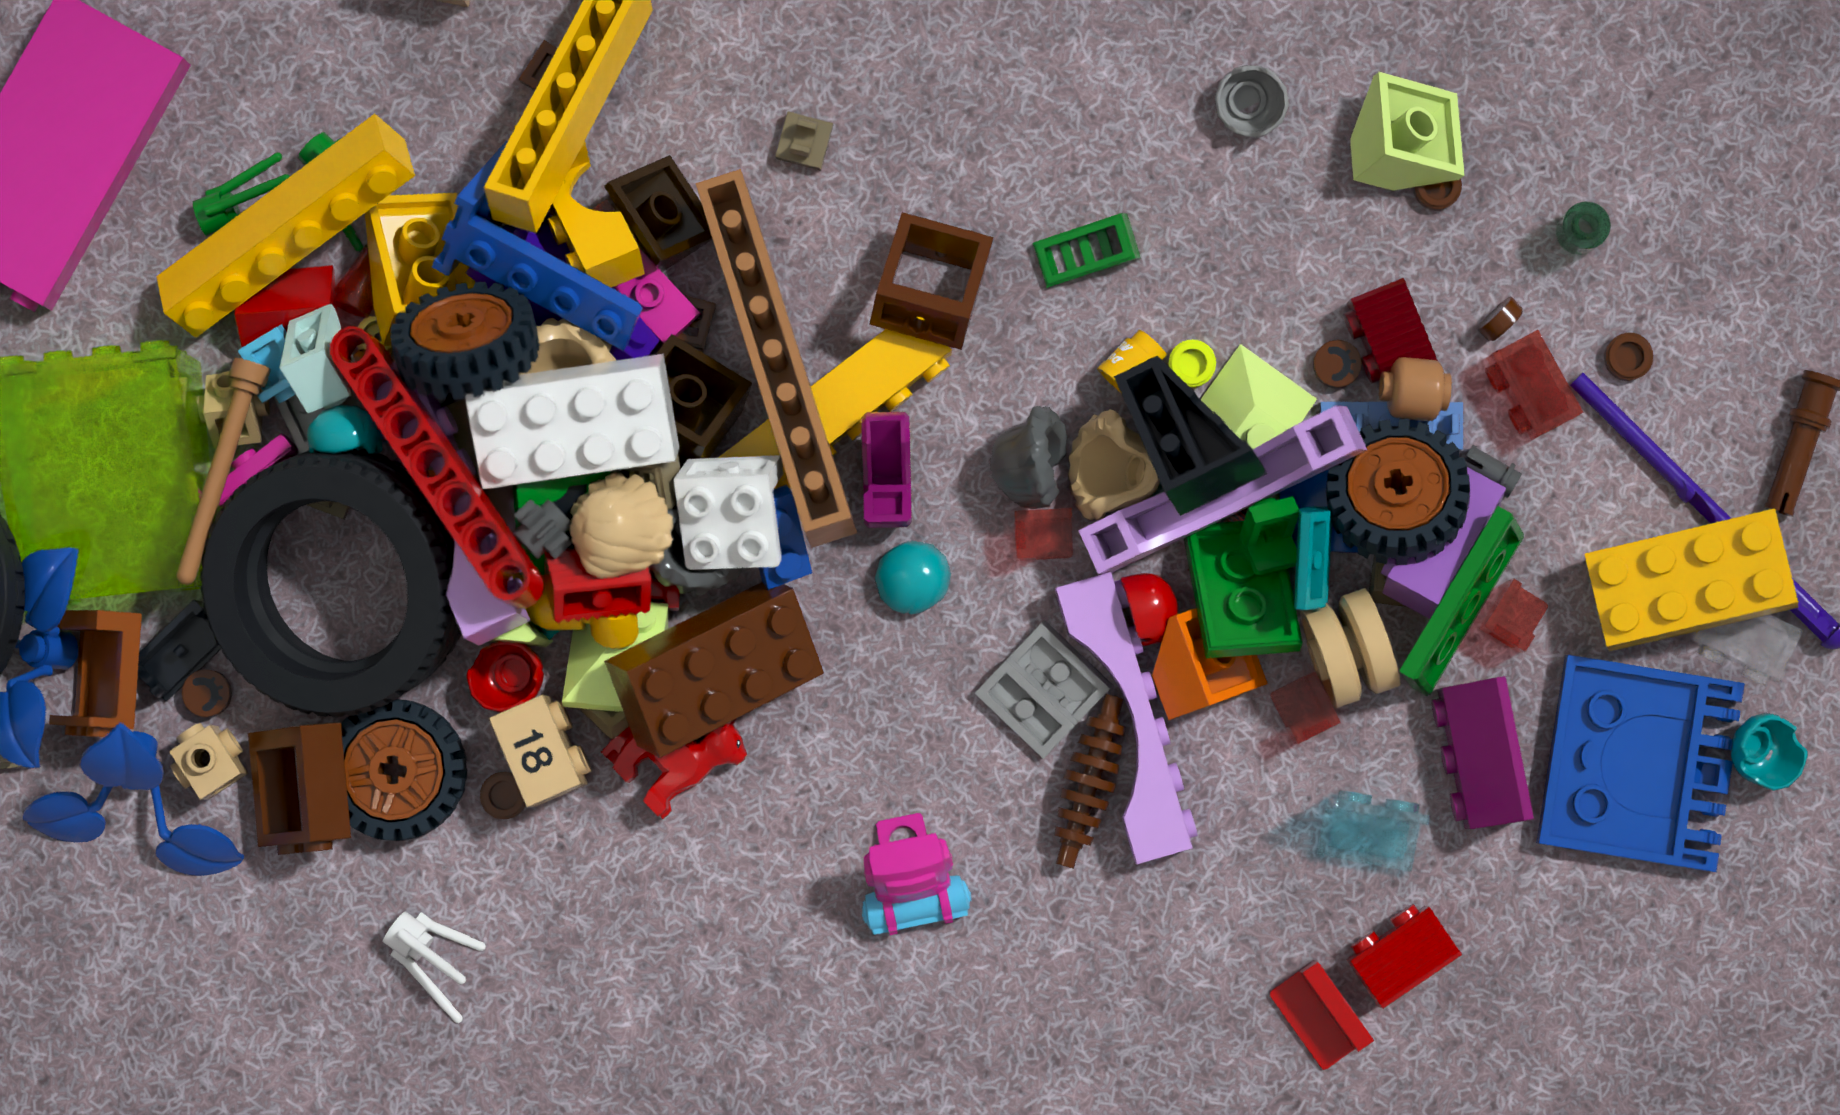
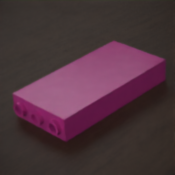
(70, 138)

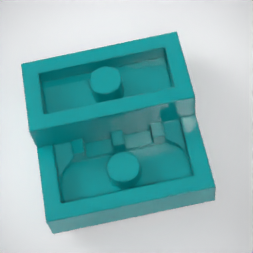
(1313, 558)

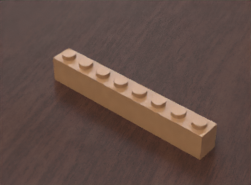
(776, 359)

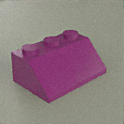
(1482, 753)

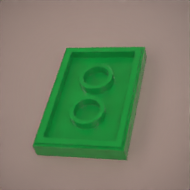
(1234, 605)

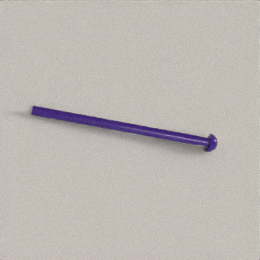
(1808, 610)

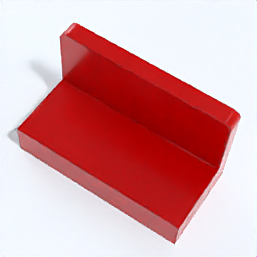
(1320, 1015)

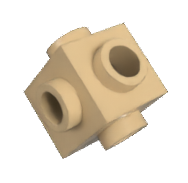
(215, 404)
(224, 763)

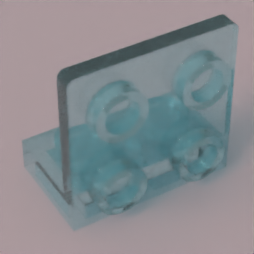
(1370, 833)

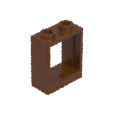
(899, 306)
(320, 787)

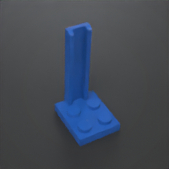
(540, 277)

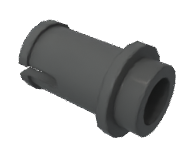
(1494, 469)

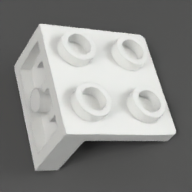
(729, 512)

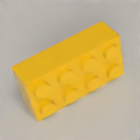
(1691, 580)

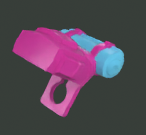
(911, 879)

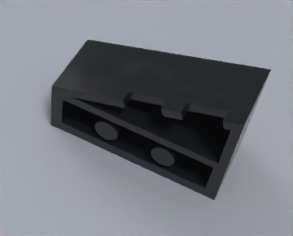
(1184, 438)

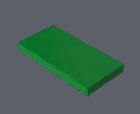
(1462, 602)

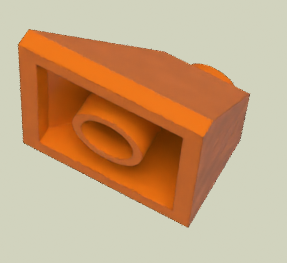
(1192, 681)

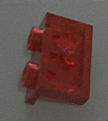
(1532, 385)

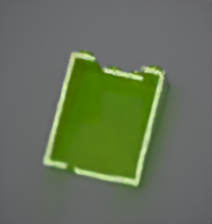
(105, 462)

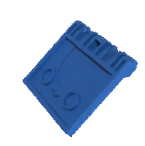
(1631, 759)

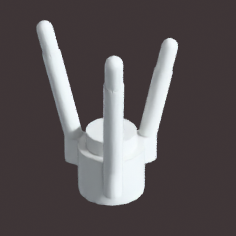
(411, 939)

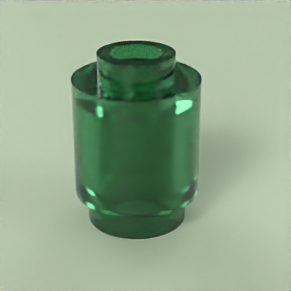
(1571, 236)

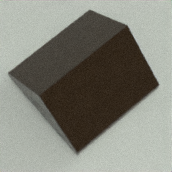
(661, 211)

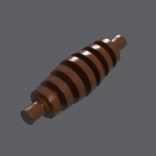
(1105, 725)

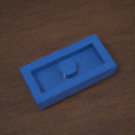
(793, 549)

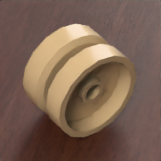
(1356, 645)

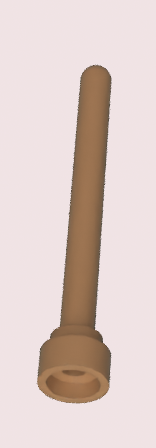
(246, 382)

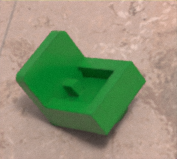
(1268, 534)

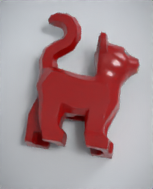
(679, 768)

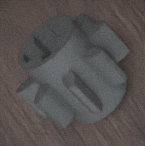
(542, 529)

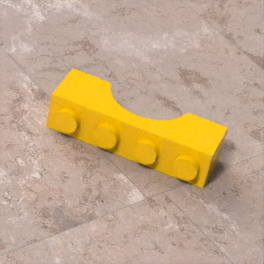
(596, 240)

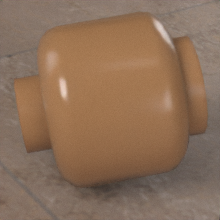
(1415, 389)

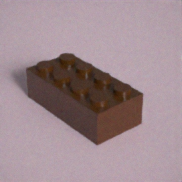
(714, 667)

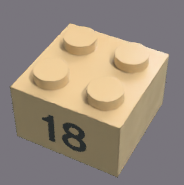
(540, 750)

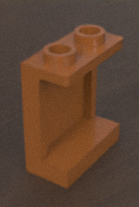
(105, 671)

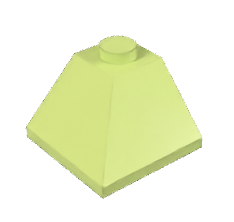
(1406, 135)
(1256, 398)
(587, 676)

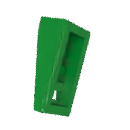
(1125, 236)

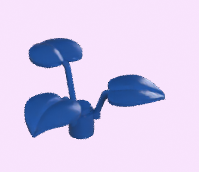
(22, 708)
(130, 761)

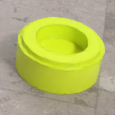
(1193, 362)

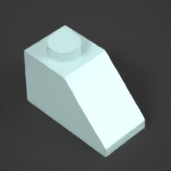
(308, 360)

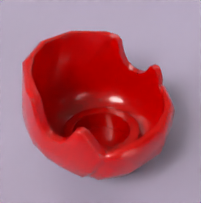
(1150, 604)
(519, 667)

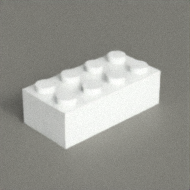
(574, 422)

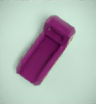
(886, 469)

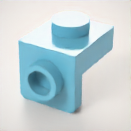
(268, 352)

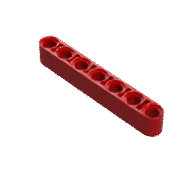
(454, 479)

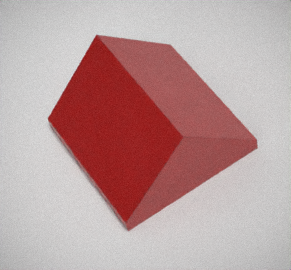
(285, 299)

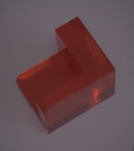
(1043, 534)
(1514, 616)
(1304, 708)

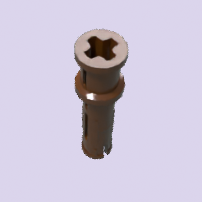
(1808, 421)

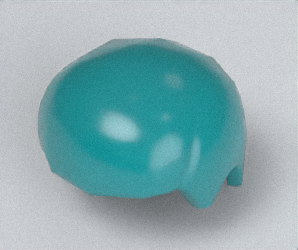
(343, 430)
(912, 577)
(1754, 742)

